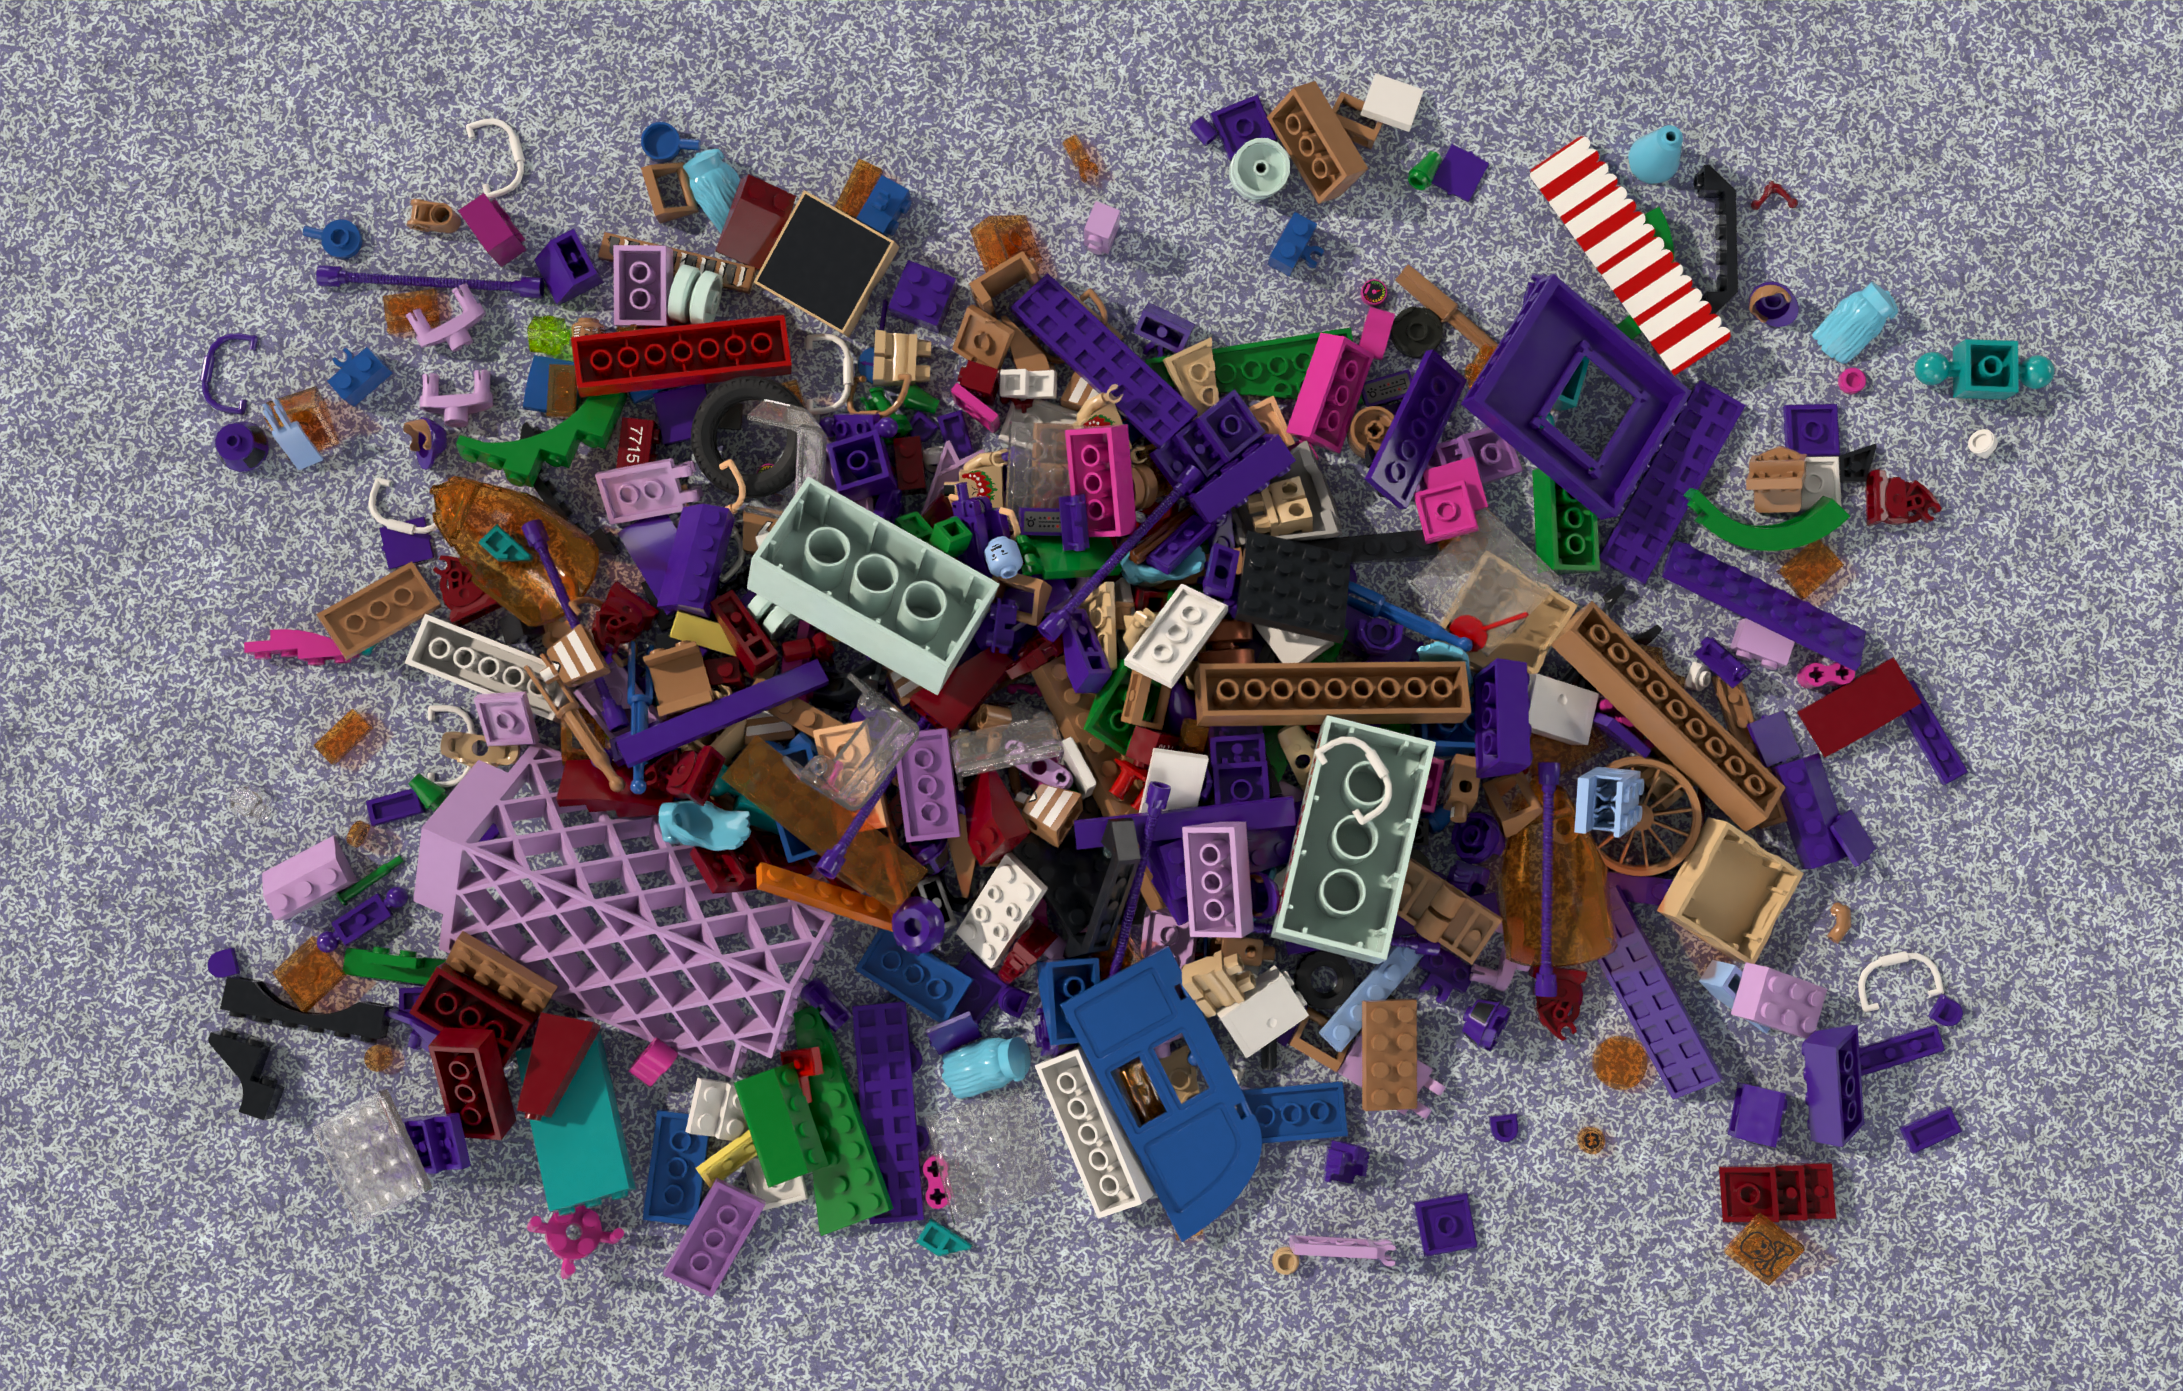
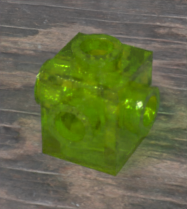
(547, 335)

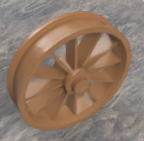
(1648, 818)

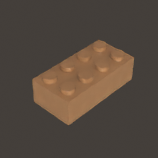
(1317, 142)

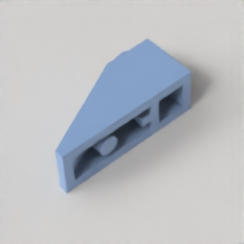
(1723, 982)

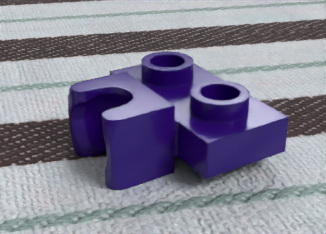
(889, 504)
(1444, 973)

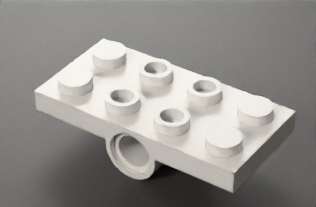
(1002, 910)

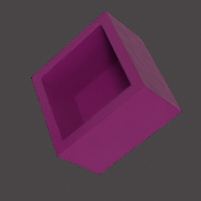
(493, 229)

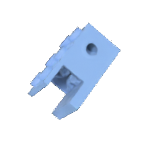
(1608, 800)

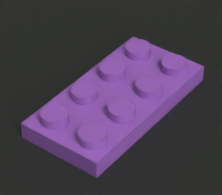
(929, 788)
(714, 1237)

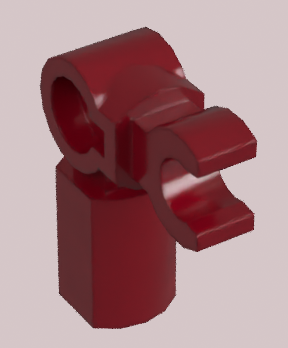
(804, 649)

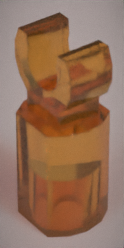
(1079, 156)

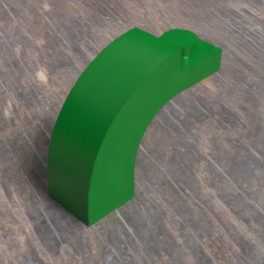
(947, 536)

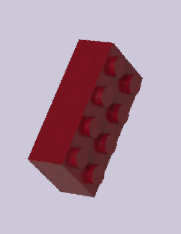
(459, 1002)
(473, 1081)

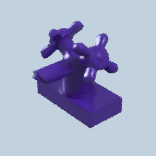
(1220, 572)

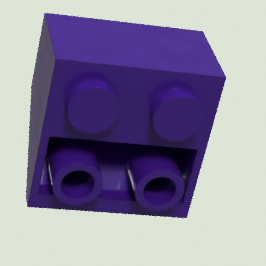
(567, 267)
(1757, 1114)

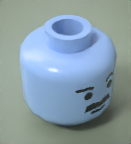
(1003, 557)

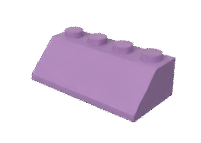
(1218, 879)

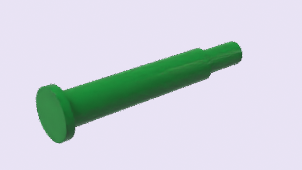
(368, 880)

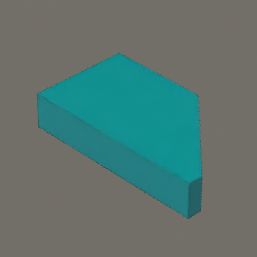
(503, 546)
(941, 1240)

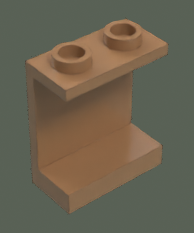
(1001, 279)
(679, 679)

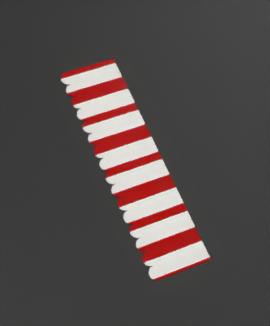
(1629, 256)

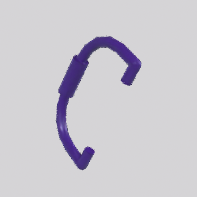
(207, 370)

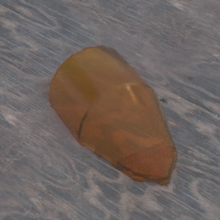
(472, 508)
(1581, 890)

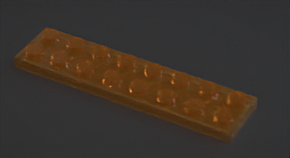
(820, 823)

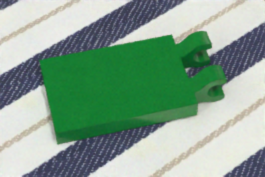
(1046, 556)

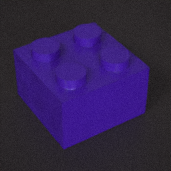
(923, 296)
(861, 466)

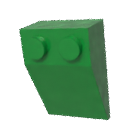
(1107, 709)

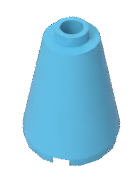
(1656, 155)

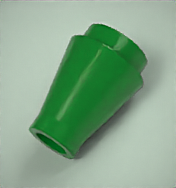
(1423, 173)
(920, 400)
(428, 792)

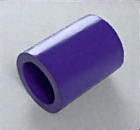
(1203, 131)

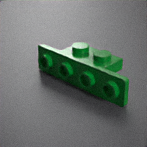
(390, 966)

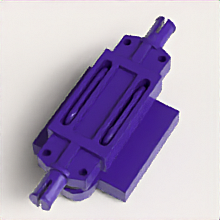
(983, 523)

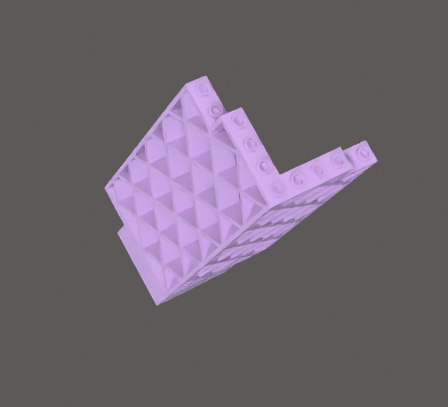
(448, 885)

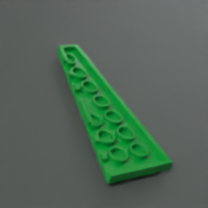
(1261, 367)

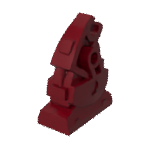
(1893, 498)
(463, 595)
(622, 618)
(1034, 654)
(686, 774)
(1026, 951)
(1554, 1010)

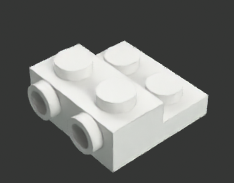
(716, 1111)

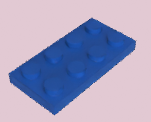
(918, 980)
(1298, 1111)
(673, 1181)

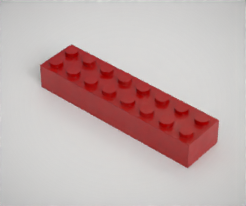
(681, 355)

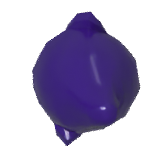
(1180, 705)

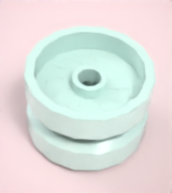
(1248, 180)
(694, 295)
(774, 618)

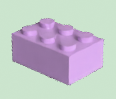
(642, 285)
(1778, 1001)

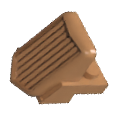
(1777, 480)

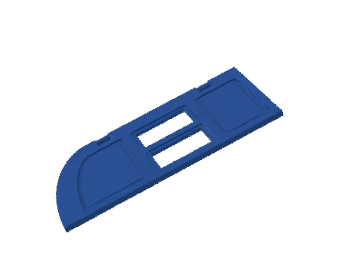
(1200, 1148)

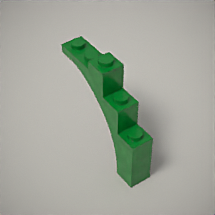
(557, 446)

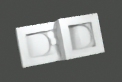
(1028, 384)

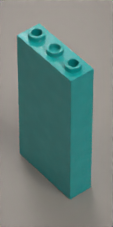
(583, 1142)

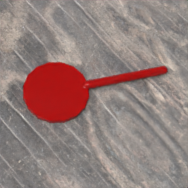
(1474, 629)

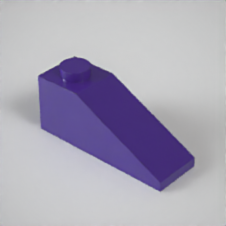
(1084, 655)
(1641, 888)

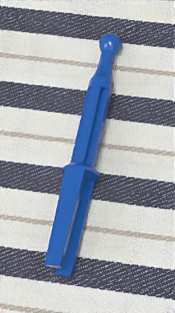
(1401, 616)
(639, 712)

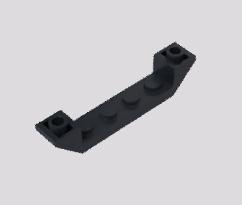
(1713, 185)
(605, 541)
(1122, 842)

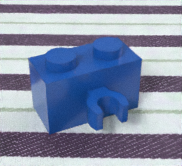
(885, 206)
(1294, 245)
(358, 375)

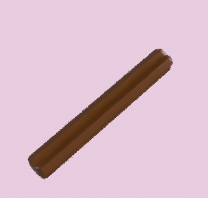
(1148, 545)

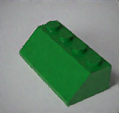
(1563, 528)
(780, 1124)

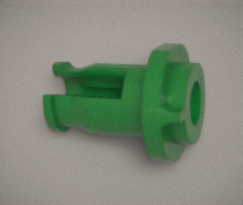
(881, 403)

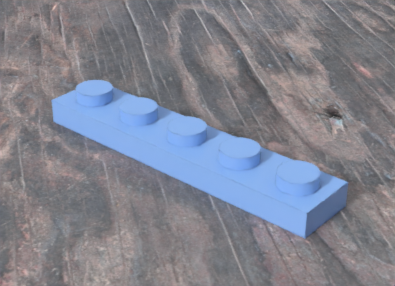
(1375, 986)

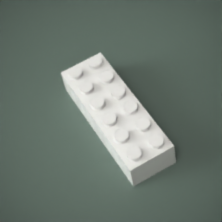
(481, 664)
(1094, 1134)

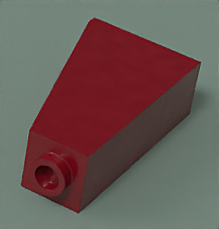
(963, 691)
(553, 1062)

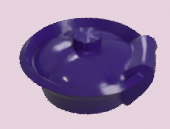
(918, 925)

